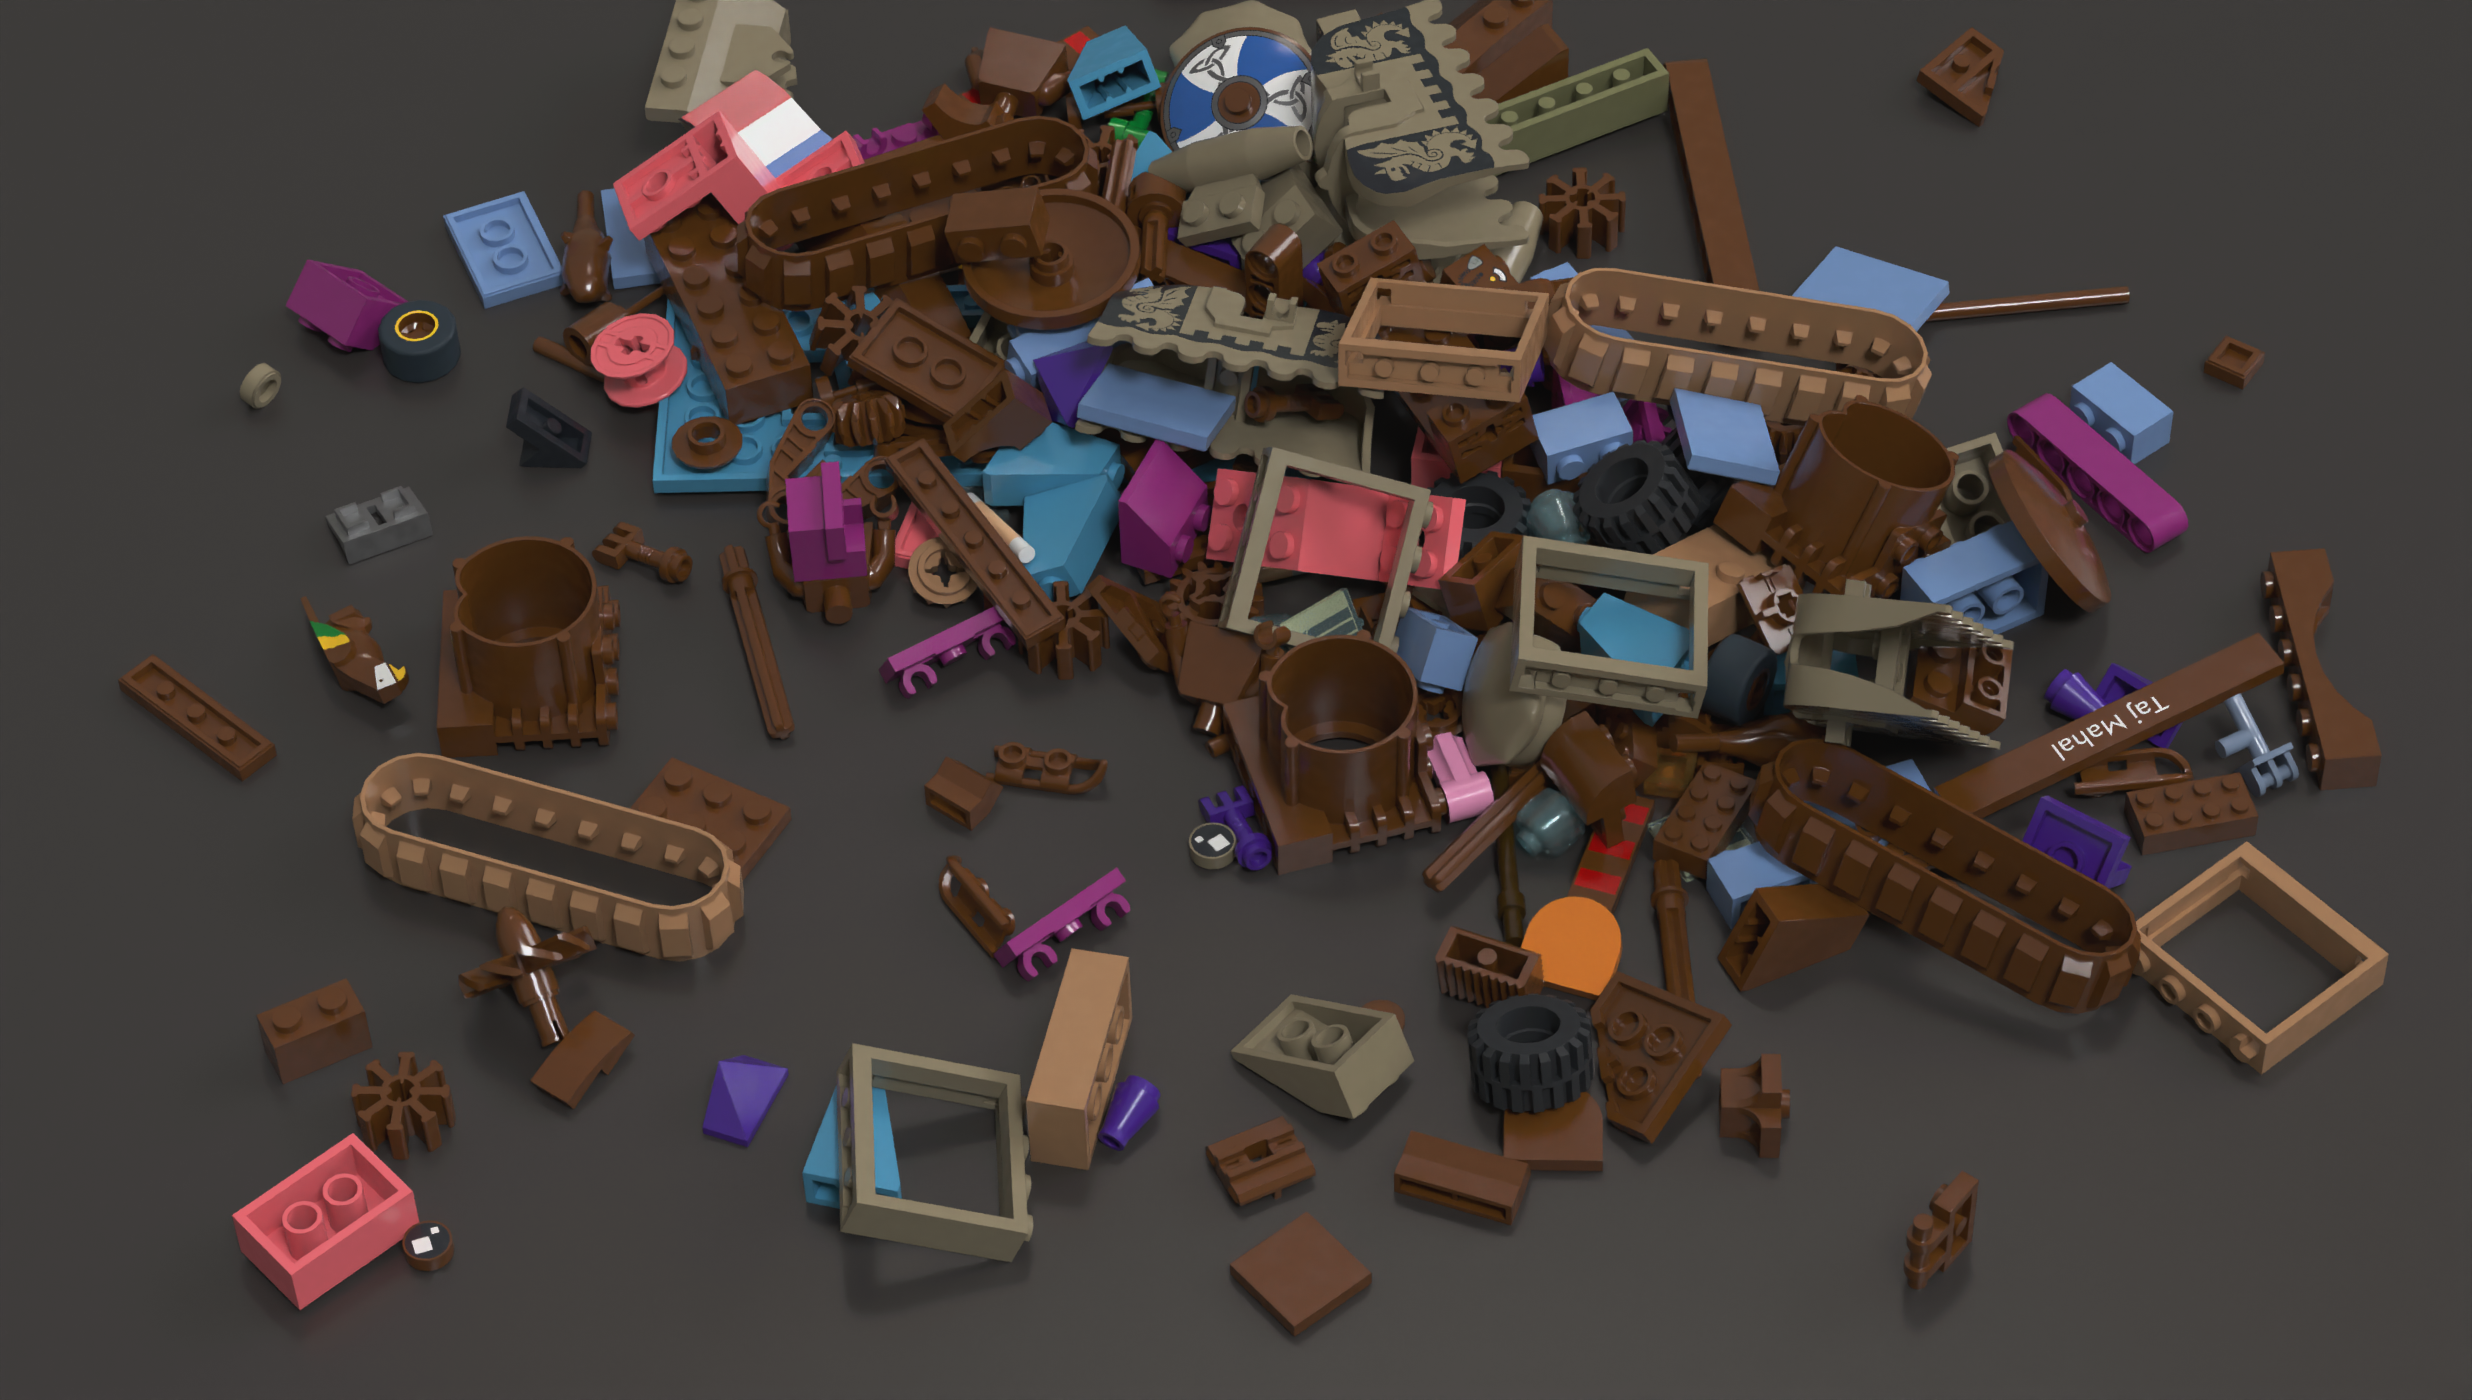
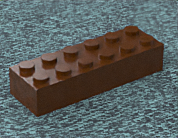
(738, 339)

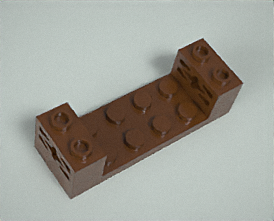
(1463, 430)

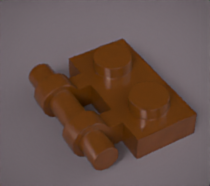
(1943, 1236)

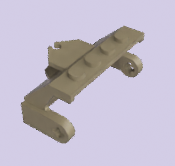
(714, 47)

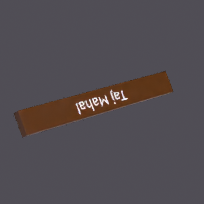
(2113, 727)

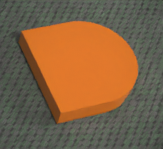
(1577, 945)

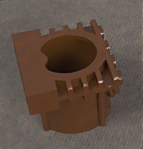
(1849, 500)
(526, 650)
(1331, 798)

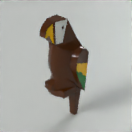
(356, 655)

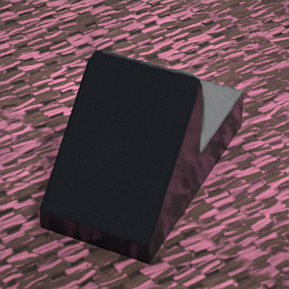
(548, 434)

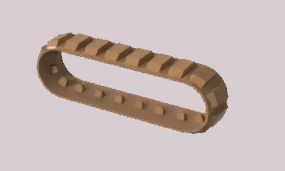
(1732, 319)
(562, 816)

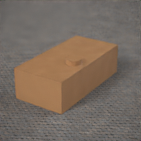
(1728, 564)
(1079, 1059)

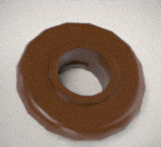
(710, 454)

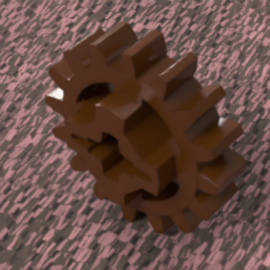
(1206, 594)

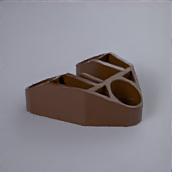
(796, 454)

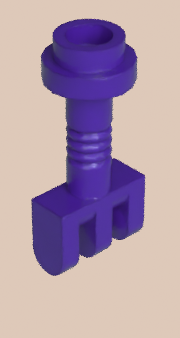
(1252, 849)

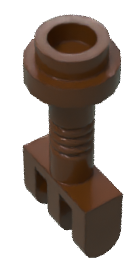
(1264, 404)
(628, 544)

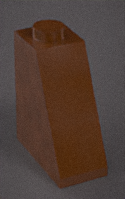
(1527, 66)
(1789, 931)

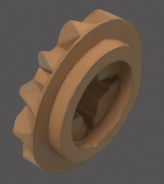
(926, 561)

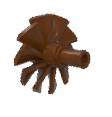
(528, 967)

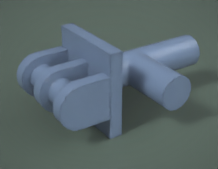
(2250, 737)

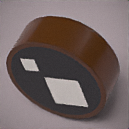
(428, 1245)

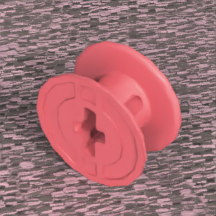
(639, 360)

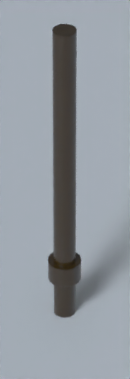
(1510, 901)

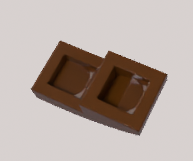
(580, 1056)

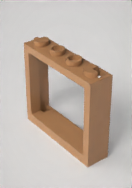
(1441, 368)
(2294, 908)

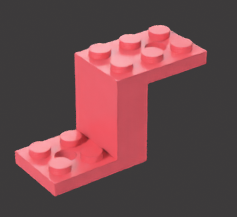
(720, 163)
(1334, 529)

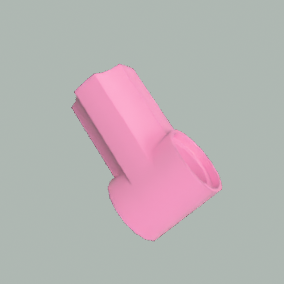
(1464, 788)

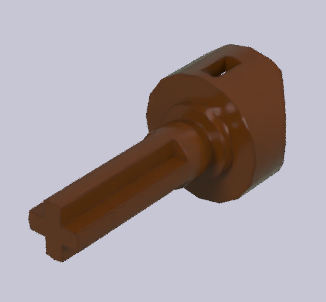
(1154, 207)

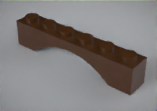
(2339, 737)

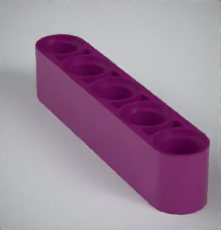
(2099, 473)

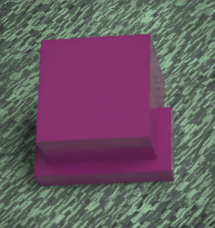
(824, 527)

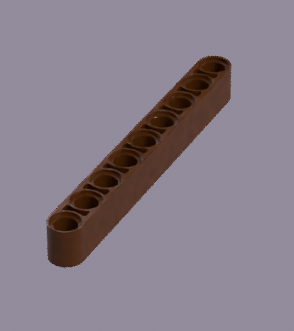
(1708, 175)

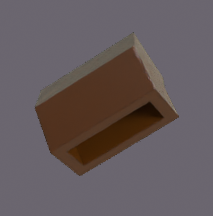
(961, 793)

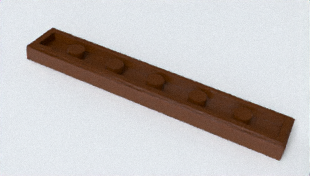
(975, 543)

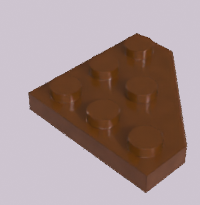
(1650, 1051)

